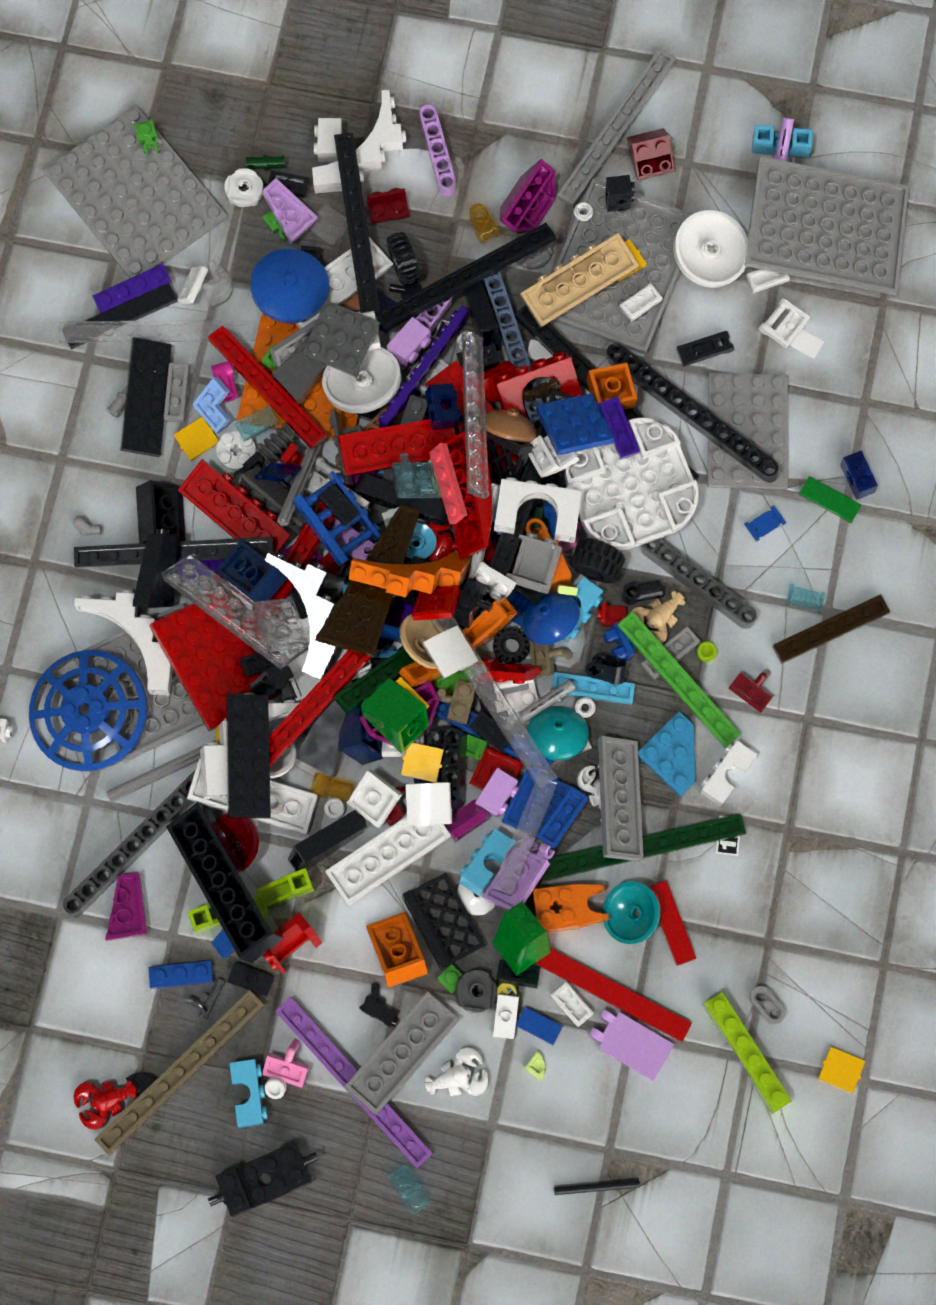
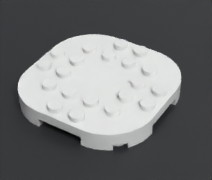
(636, 496)

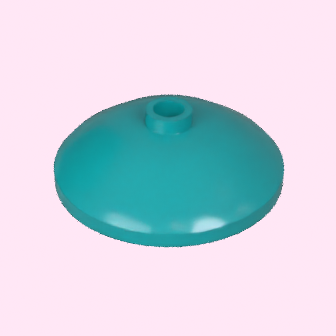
(562, 741)
(622, 906)

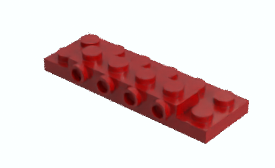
(231, 506)

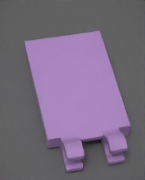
(532, 873)
(632, 1044)

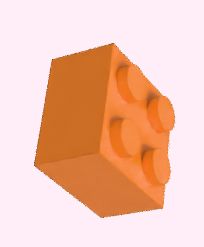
(611, 383)

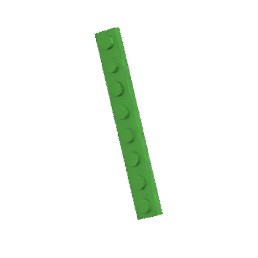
(678, 679)

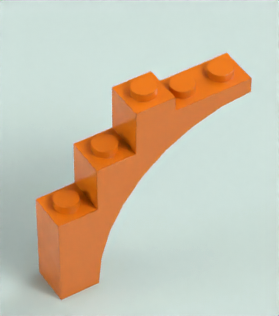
(401, 578)
(479, 633)

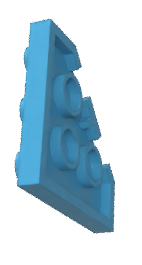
(672, 754)

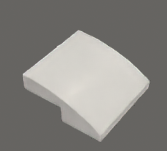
(546, 459)
(450, 652)
(428, 803)

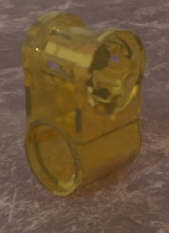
(483, 226)

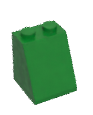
(395, 714)
(521, 939)

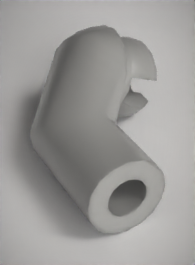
(84, 528)

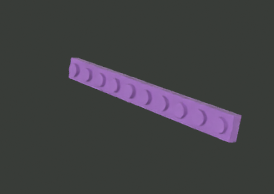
(343, 1071)

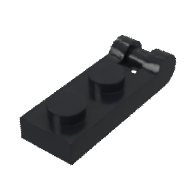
(704, 348)

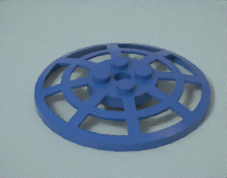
(97, 714)

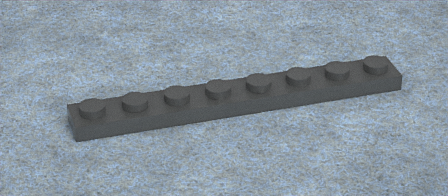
(415, 411)

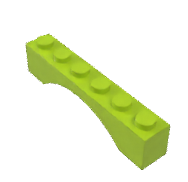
(272, 894)
(743, 1045)

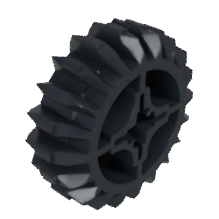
(403, 258)

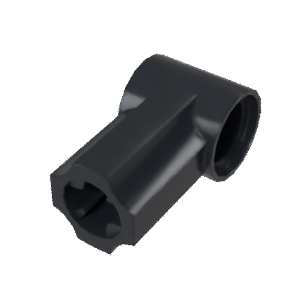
(643, 590)

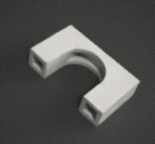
(564, 500)

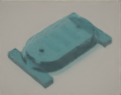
(805, 598)

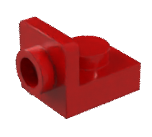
(292, 456)
(610, 614)

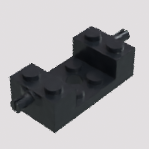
(470, 600)
(241, 1187)

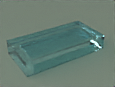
(256, 423)

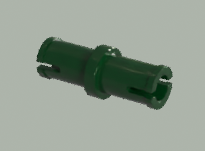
(265, 162)

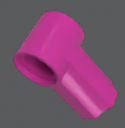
(225, 374)

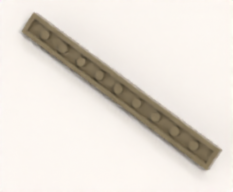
(179, 1072)

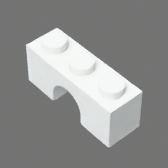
(737, 758)

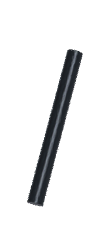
(595, 1187)

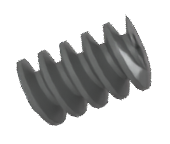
(277, 443)

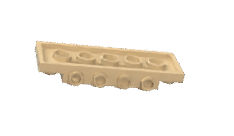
(579, 279)

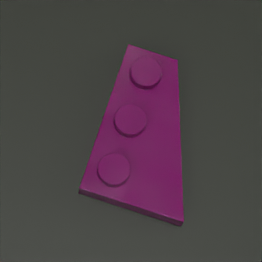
(128, 909)

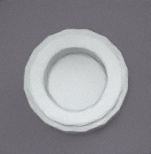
(334, 809)
(275, 1087)

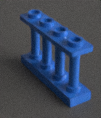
(328, 536)

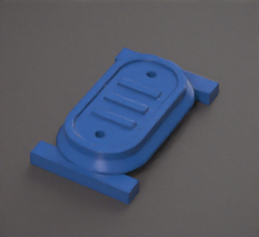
(765, 523)

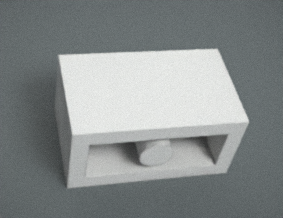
(325, 131)

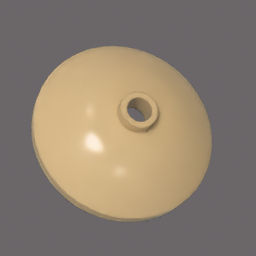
(412, 638)

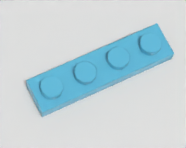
(596, 688)

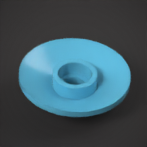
(425, 538)

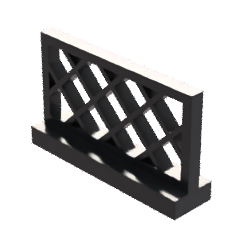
(516, 447)
(426, 928)

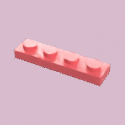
(448, 483)

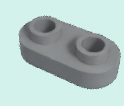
(768, 1004)

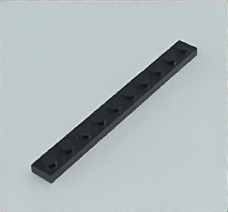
(357, 223)
(466, 276)
(555, 342)
(508, 543)
(133, 553)

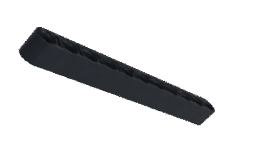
(696, 421)

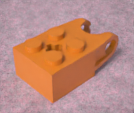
(562, 572)
(574, 907)

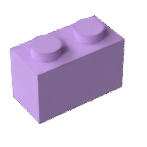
(409, 342)
(497, 793)

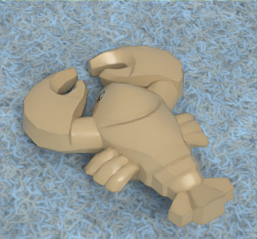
(660, 615)

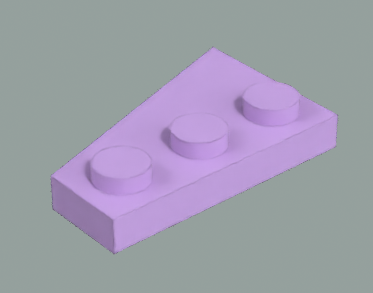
(289, 211)

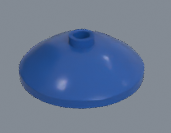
(551, 618)

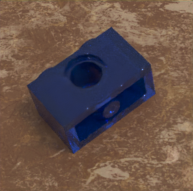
(440, 417)
(858, 475)

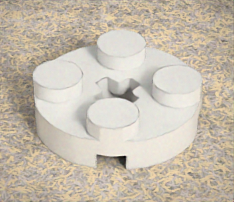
(244, 198)
(227, 443)

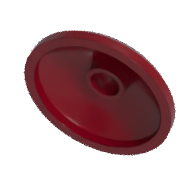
(242, 832)

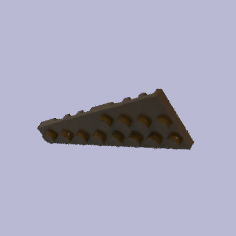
(363, 608)

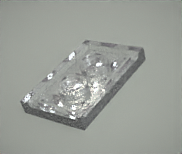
(280, 624)

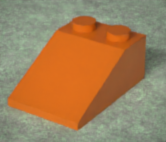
(396, 949)

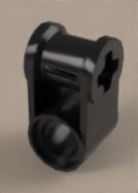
(609, 669)

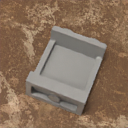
(536, 563)

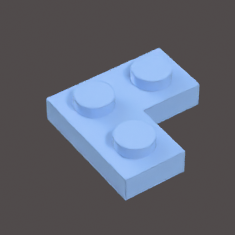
(208, 405)

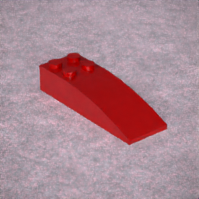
(473, 530)

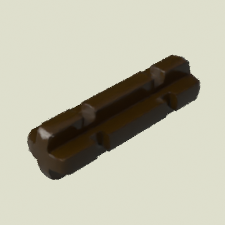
(541, 389)

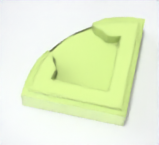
(567, 589)
(536, 1066)

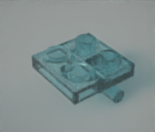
(414, 479)

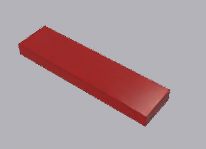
(673, 926)

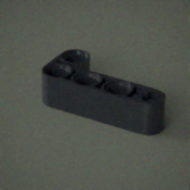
(449, 769)

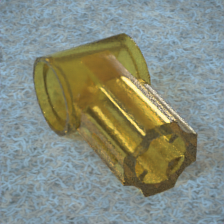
(326, 786)

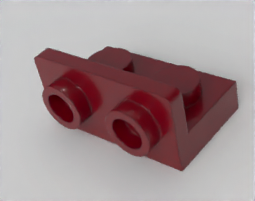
(388, 205)

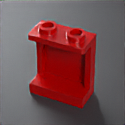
(295, 933)

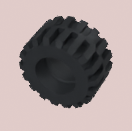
(597, 560)

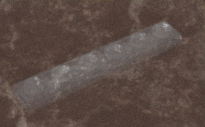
(524, 839)

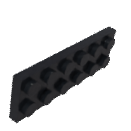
(145, 397)
(248, 756)

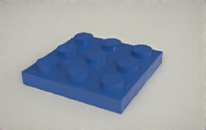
(574, 424)
(520, 800)

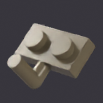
(543, 656)
(460, 702)

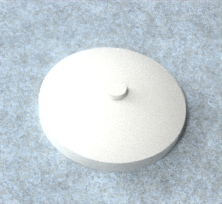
(710, 248)
(372, 388)

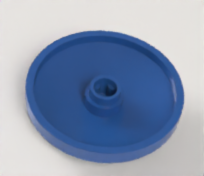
(289, 286)

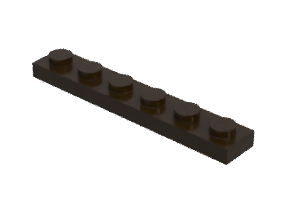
(831, 629)

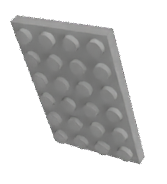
(757, 411)

